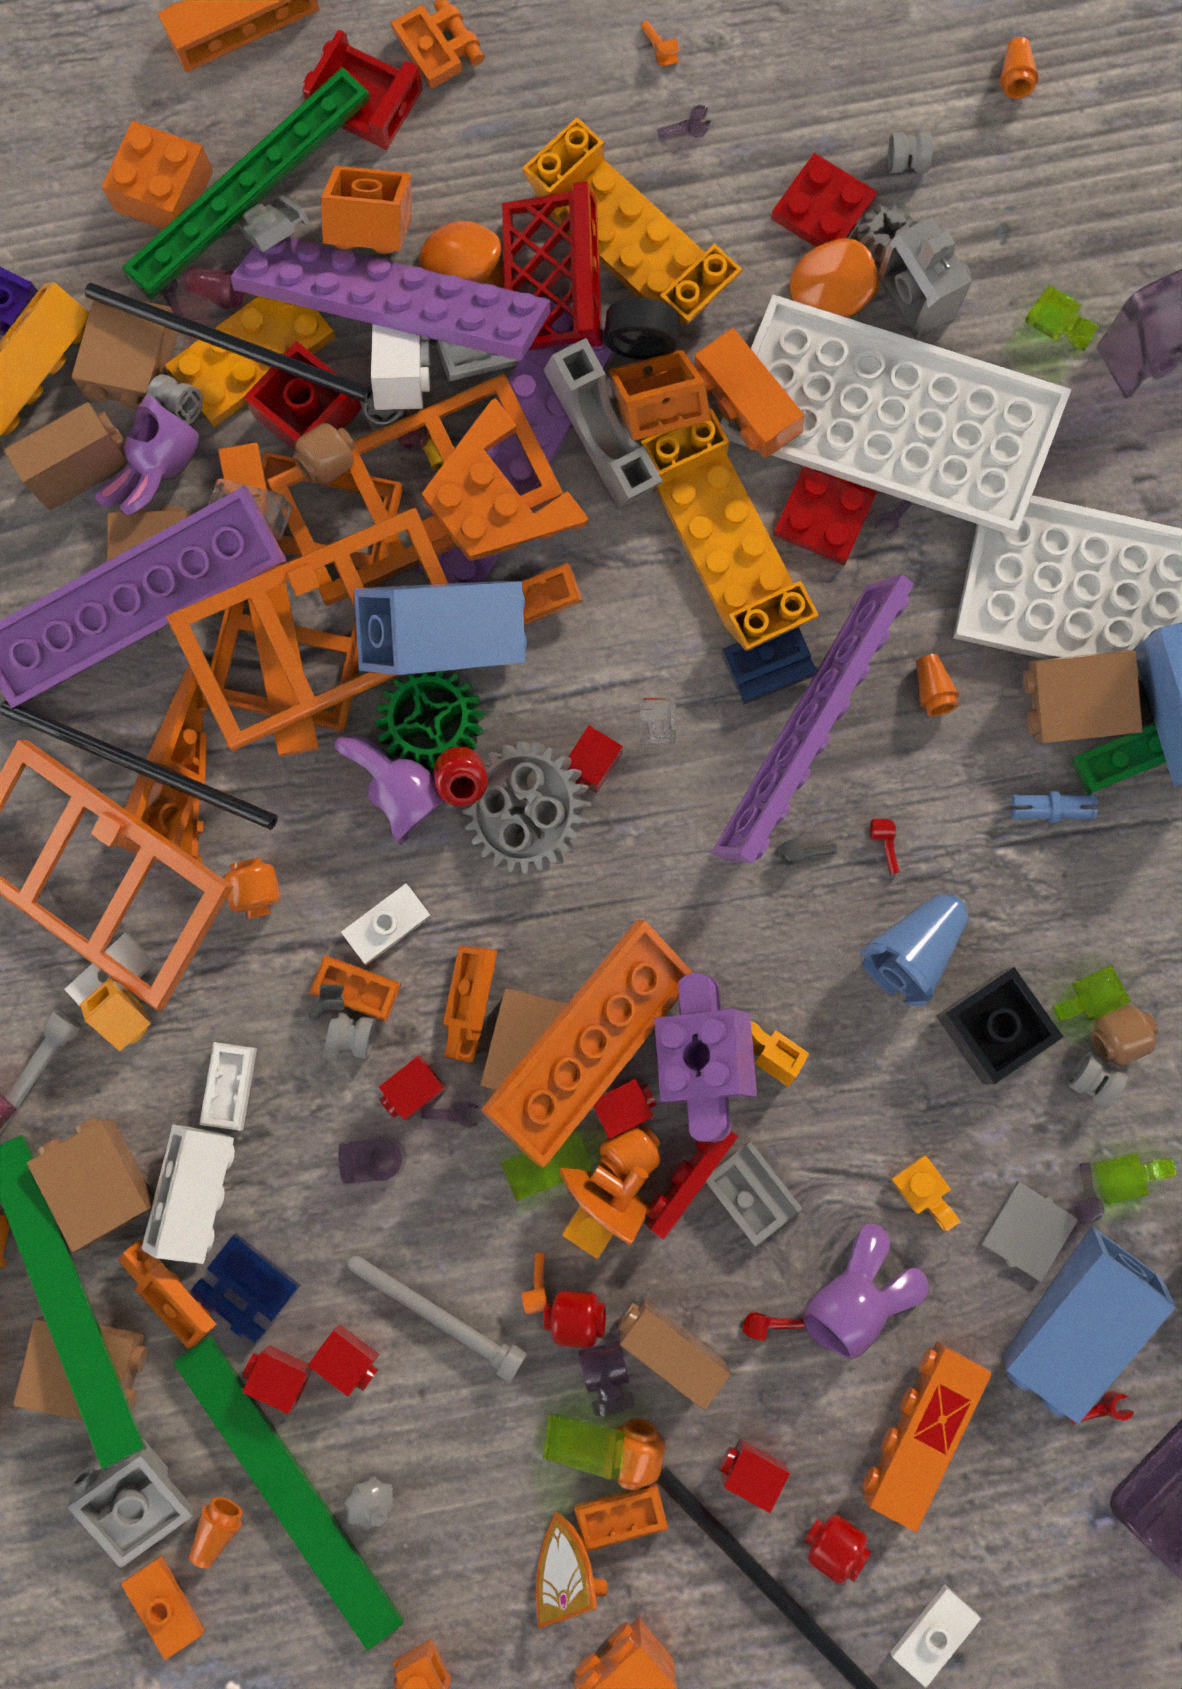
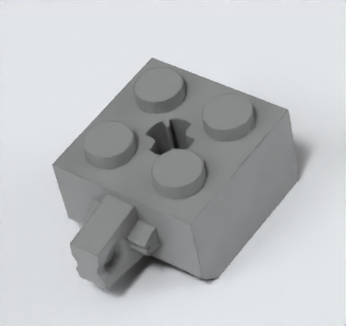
(925, 276)

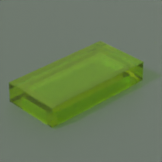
(584, 1446)

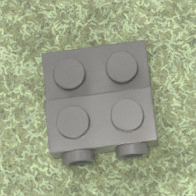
(128, 1505)

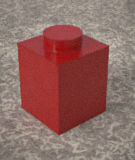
(595, 757)
(411, 1089)
(625, 1107)
(345, 1361)
(276, 1378)
(753, 1475)

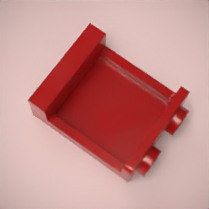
(390, 89)

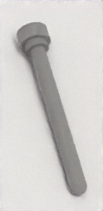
(58, 1032)
(504, 1359)

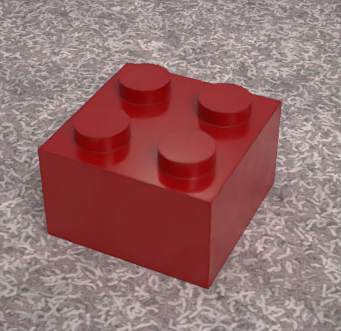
(296, 406)

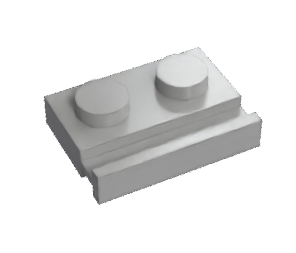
(269, 225)
(752, 1193)

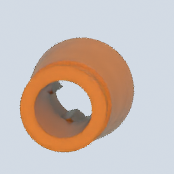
(1019, 69)
(935, 686)
(214, 1531)

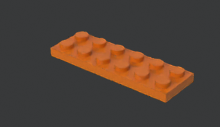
(587, 1044)

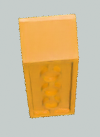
(634, 235)
(726, 535)

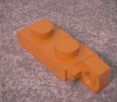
(468, 1001)
(167, 1296)

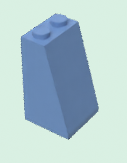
(439, 626)
(1161, 674)
(1087, 1326)

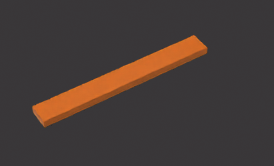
(245, 466)

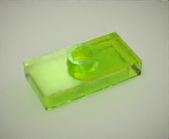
(528, 1178)

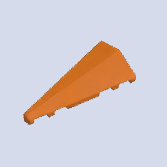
(181, 748)

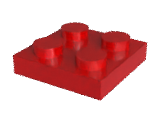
(823, 203)
(824, 514)

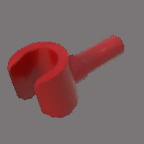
(885, 831)
(757, 1325)
(1107, 1408)

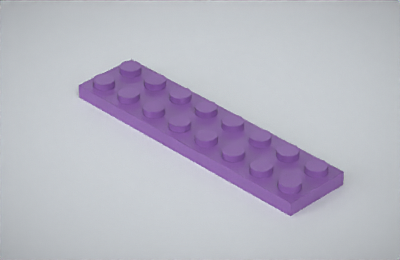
(394, 296)
(550, 428)
(133, 595)
(814, 715)

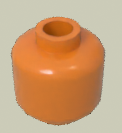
(253, 888)
(628, 1150)
(641, 1455)

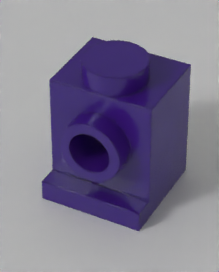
(14, 297)

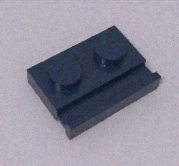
(769, 665)

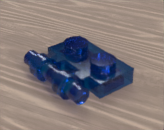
(253, 1279)

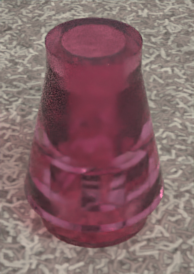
(213, 286)

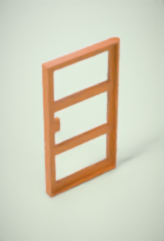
(406, 558)
(302, 580)
(235, 619)
(108, 829)

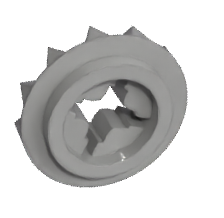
(873, 224)

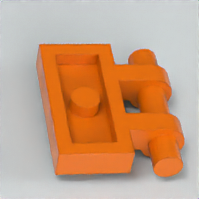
(427, 46)

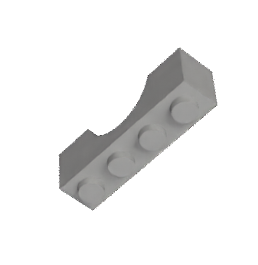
(583, 394)

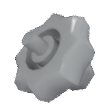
(369, 1503)

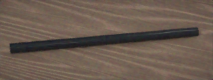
(229, 342)
(140, 765)
(764, 1581)

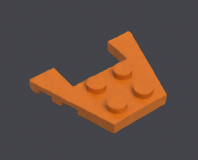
(479, 502)

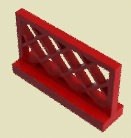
(582, 258)

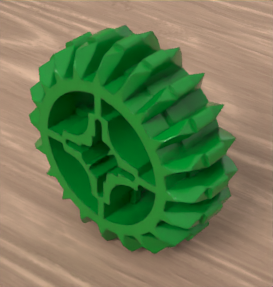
(446, 712)

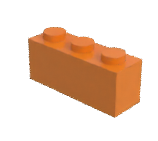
(749, 394)

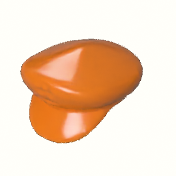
(465, 252)
(836, 277)

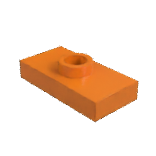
(550, 593)
(362, 989)
(621, 1517)
(163, 1607)

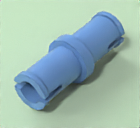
(1054, 807)

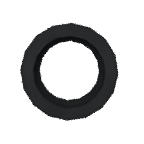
(641, 328)

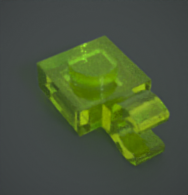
(1057, 314)
(1095, 994)
(1126, 1178)

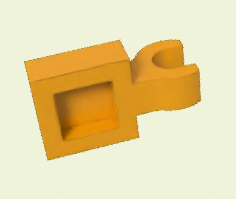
(777, 1055)
(923, 1189)

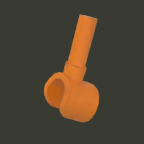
(666, 50)
(536, 1299)

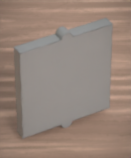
(1029, 1231)

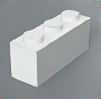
(398, 369)
(188, 1194)

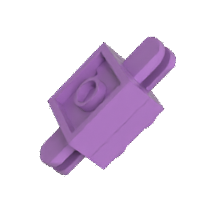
(721, 1057)

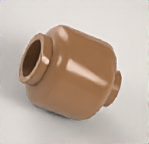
(324, 453)
(1124, 1035)

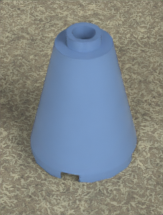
(917, 949)

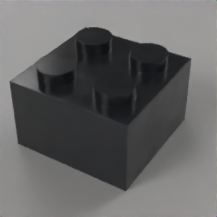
(999, 1026)

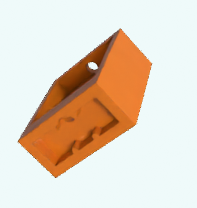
(641, 395)

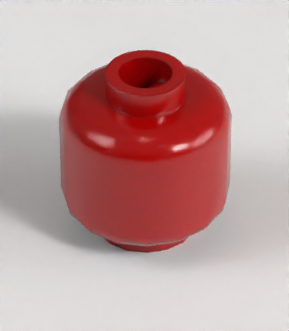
(460, 776)
(575, 1319)
(837, 1549)

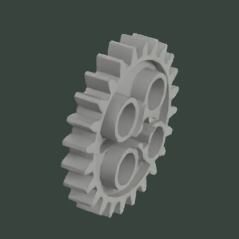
(553, 786)

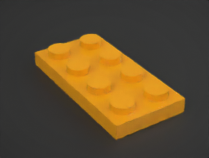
(227, 376)

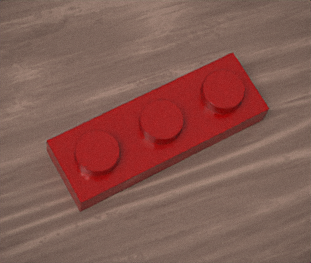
(687, 1182)

